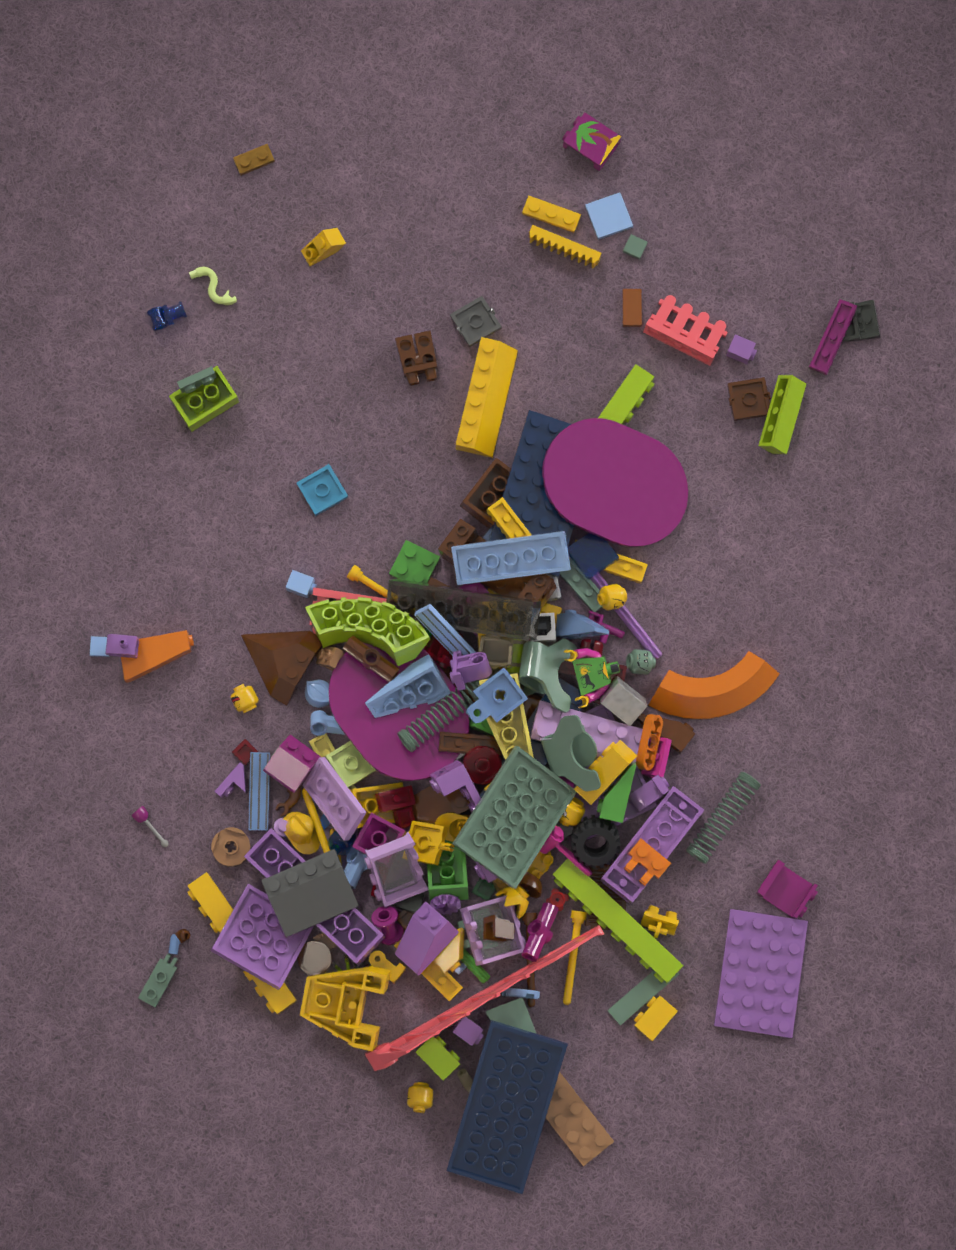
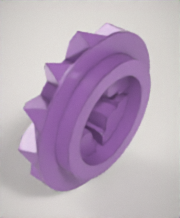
(439, 904)

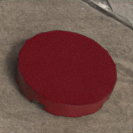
(482, 764)

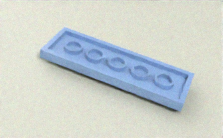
(511, 558)

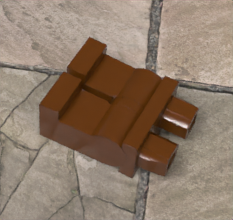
(420, 362)

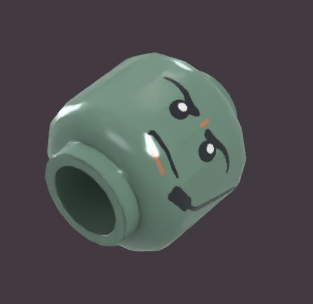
(640, 662)

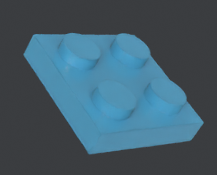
(322, 490)

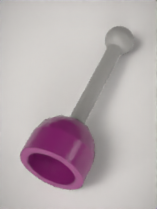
(141, 816)

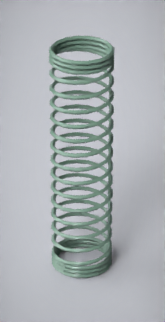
(410, 742)
(752, 782)

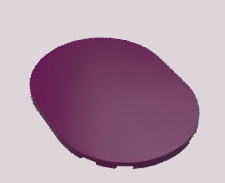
(615, 482)
(377, 737)

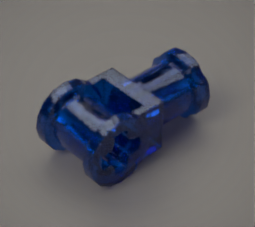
(165, 315)

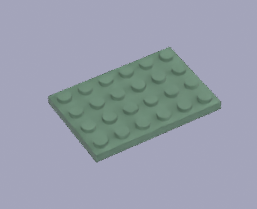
(514, 817)

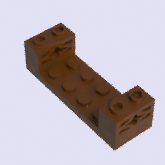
(532, 587)

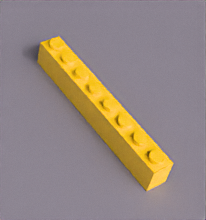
(218, 909)

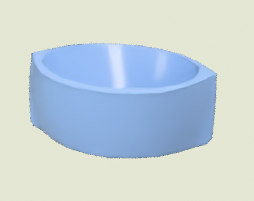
(317, 693)

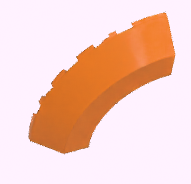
(717, 694)

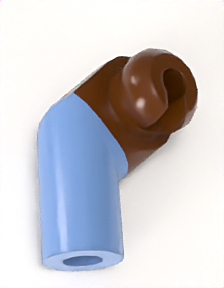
(177, 939)

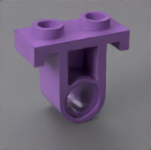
(469, 668)
(649, 793)

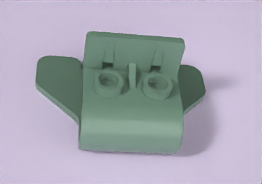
(540, 671)
(570, 751)

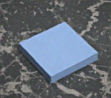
(609, 216)

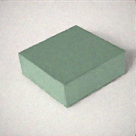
(635, 246)

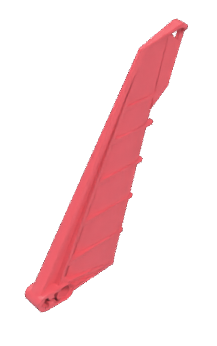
(388, 1053)

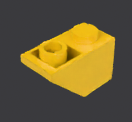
(323, 245)

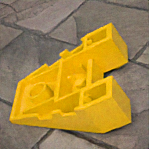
(339, 1000)

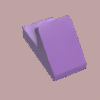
(236, 777)

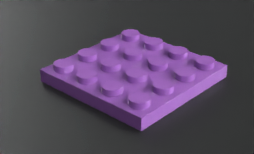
(257, 941)

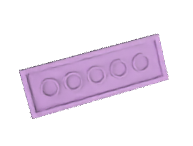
(600, 729)

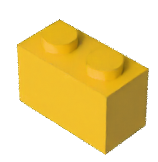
(655, 1017)

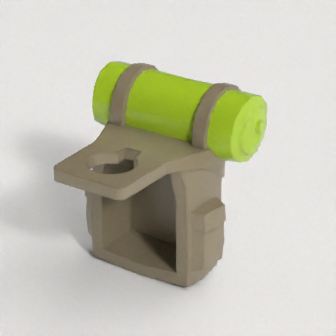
(502, 652)

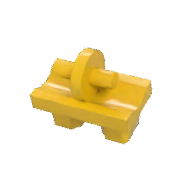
(659, 923)

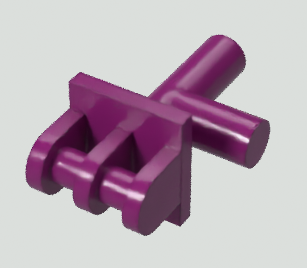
(612, 630)

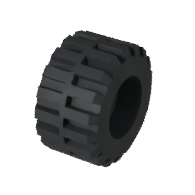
(600, 855)

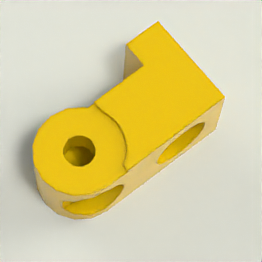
(379, 960)

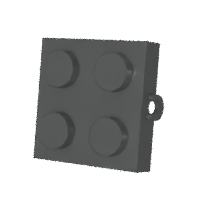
(475, 321)

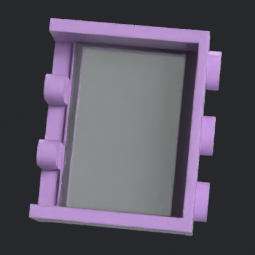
(395, 870)
(485, 950)

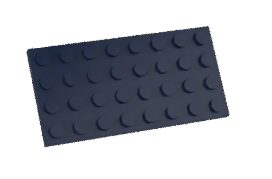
(525, 483)
(507, 1107)

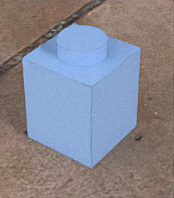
(300, 584)

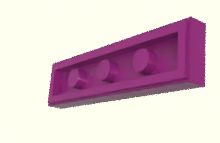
(833, 336)

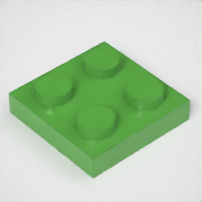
(414, 563)

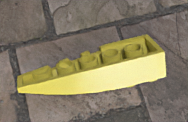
(512, 728)

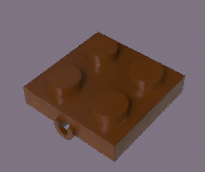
(749, 398)

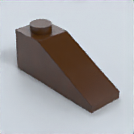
(679, 733)

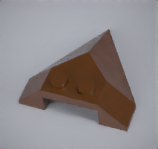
(282, 659)

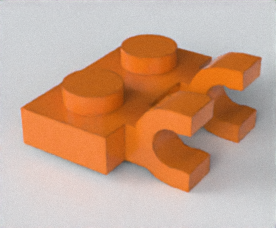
(649, 859)

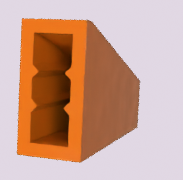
(155, 653)

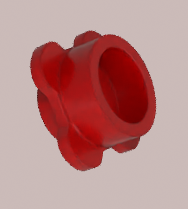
(562, 899)

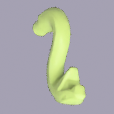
(205, 271)

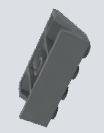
(310, 893)

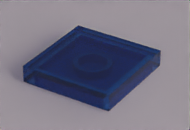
(592, 555)

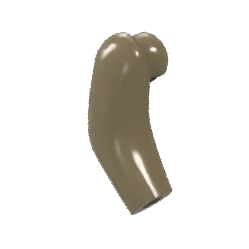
(465, 1080)

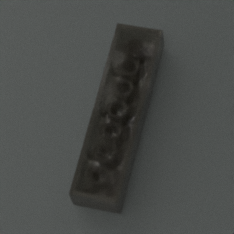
(469, 609)

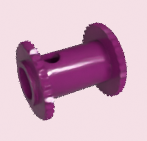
(385, 920)

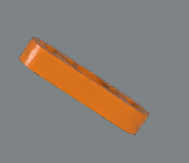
(653, 724)

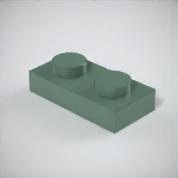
(203, 377)

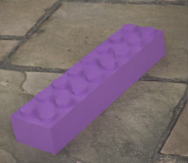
(349, 930)

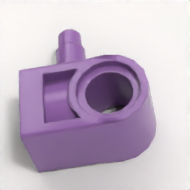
(122, 645)

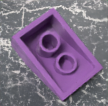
(424, 938)

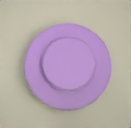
(280, 827)

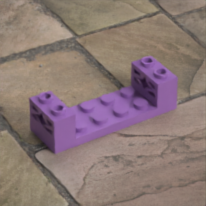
(456, 777)
(662, 832)

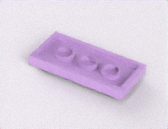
(334, 798)

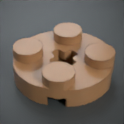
(225, 837)

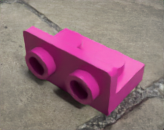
(661, 759)

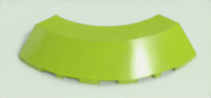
(370, 623)

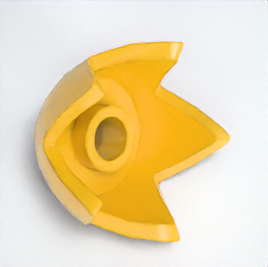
(516, 897)

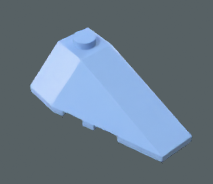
(413, 686)

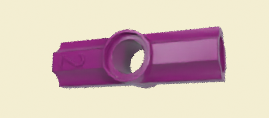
(540, 932)

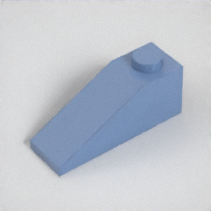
(576, 626)

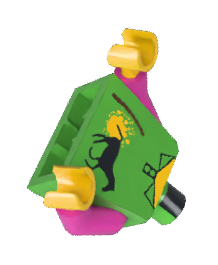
(591, 673)

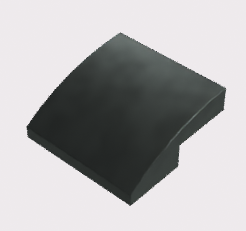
(864, 323)

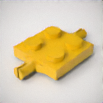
(429, 841)

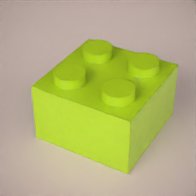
(438, 1058)

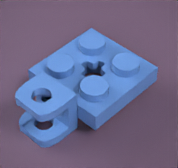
(489, 705)

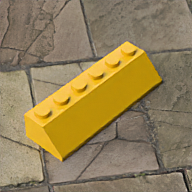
(486, 397)

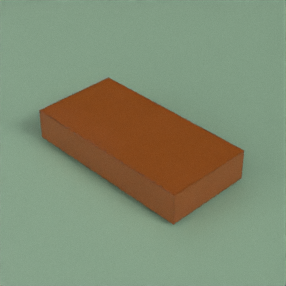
(632, 307)

